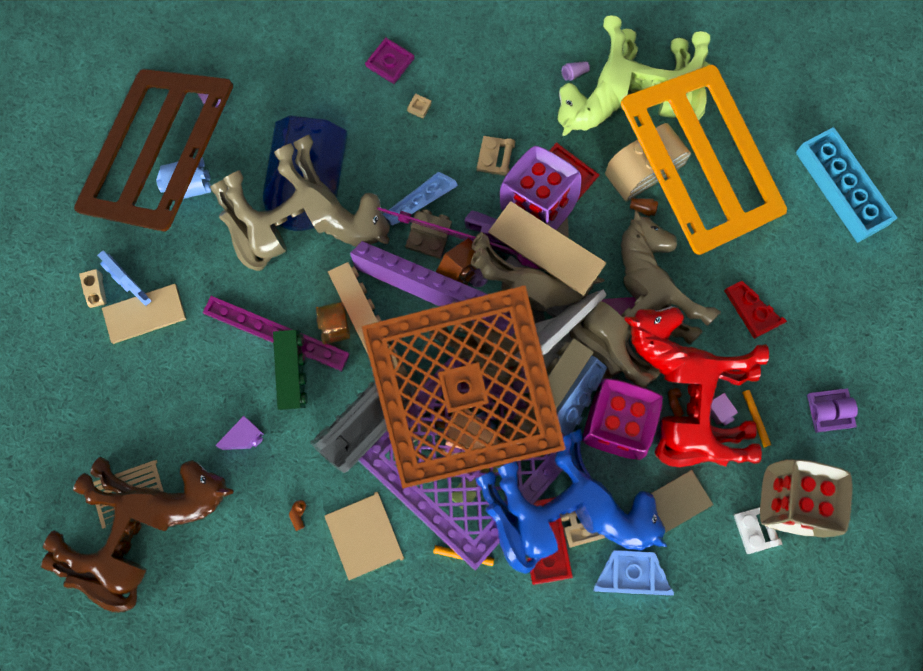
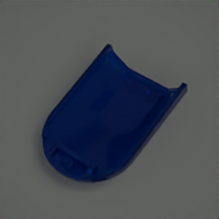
(326, 156)

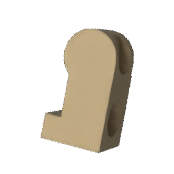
(93, 288)

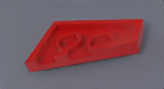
(753, 312)

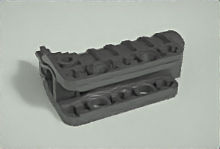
(356, 428)

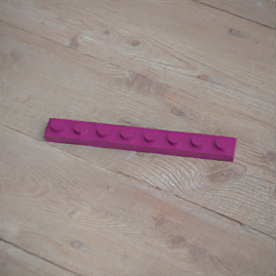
(264, 329)

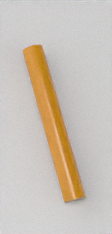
(756, 417)
(449, 552)

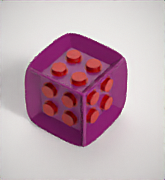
(622, 419)

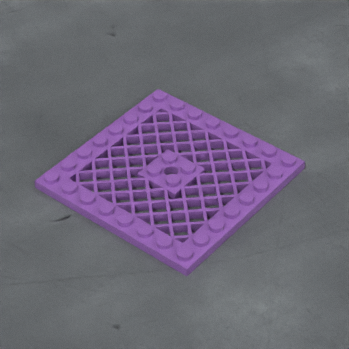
(470, 550)

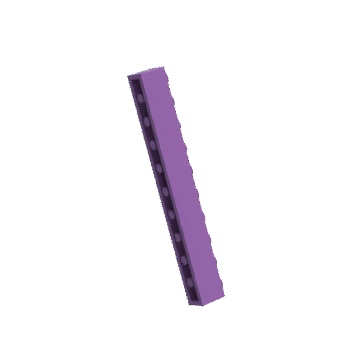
(418, 280)

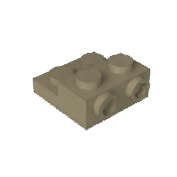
(428, 240)

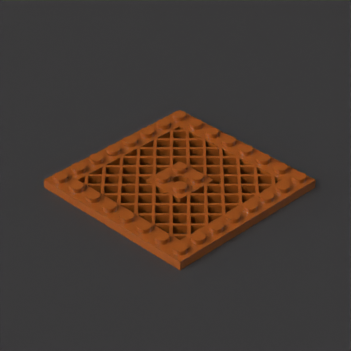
(490, 455)

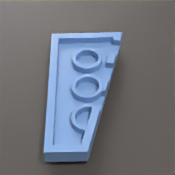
(426, 193)

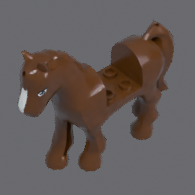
(107, 573)

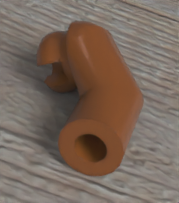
(673, 396)
(296, 513)

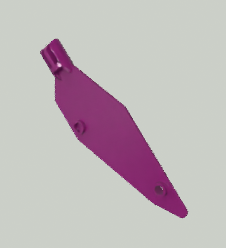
(406, 217)

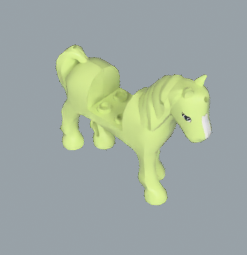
(625, 74)

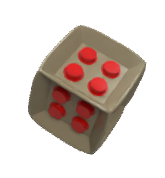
(806, 498)

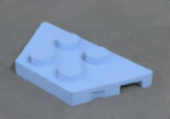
(122, 277)
(634, 574)

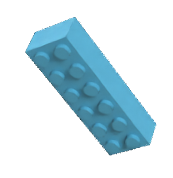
(845, 184)

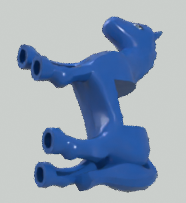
(526, 529)

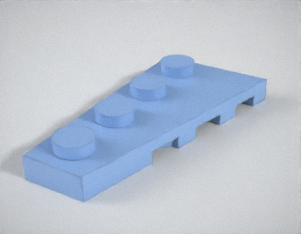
(579, 394)

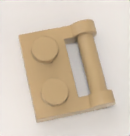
(489, 155)

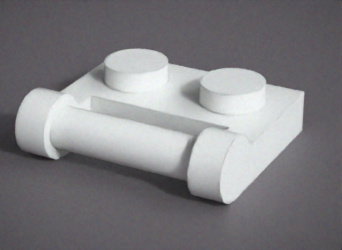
(752, 533)

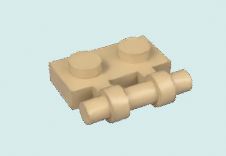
(576, 533)

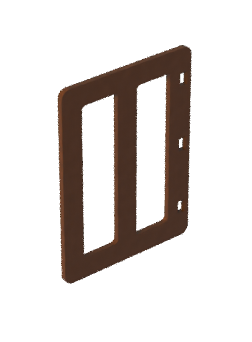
(125, 209)

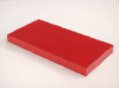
(557, 565)

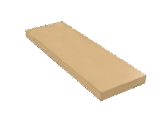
(547, 248)

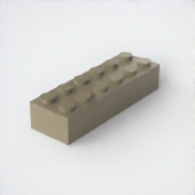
(561, 376)

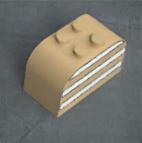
(631, 170)

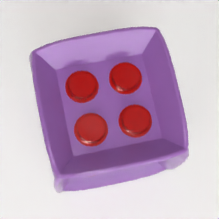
(542, 186)

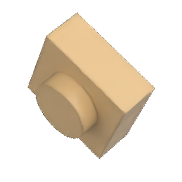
(419, 106)

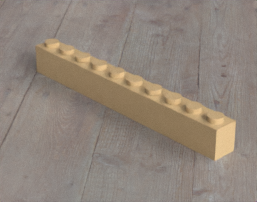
(360, 309)

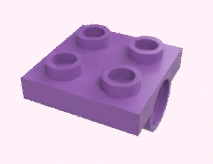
(832, 410)

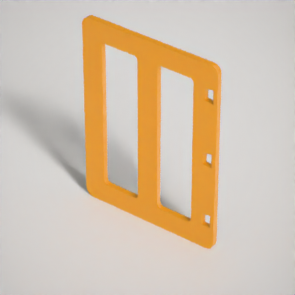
(675, 93)

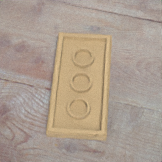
(133, 318)

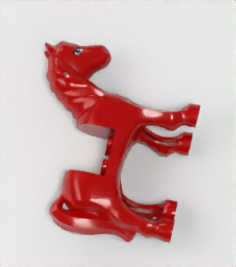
(693, 437)

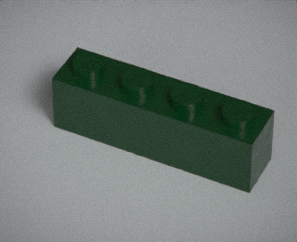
(289, 369)

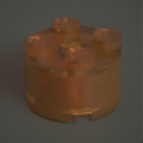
(332, 322)

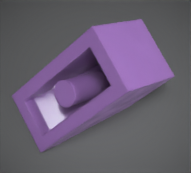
(242, 436)

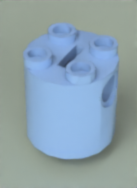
(198, 183)

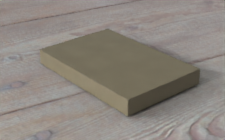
(680, 500)

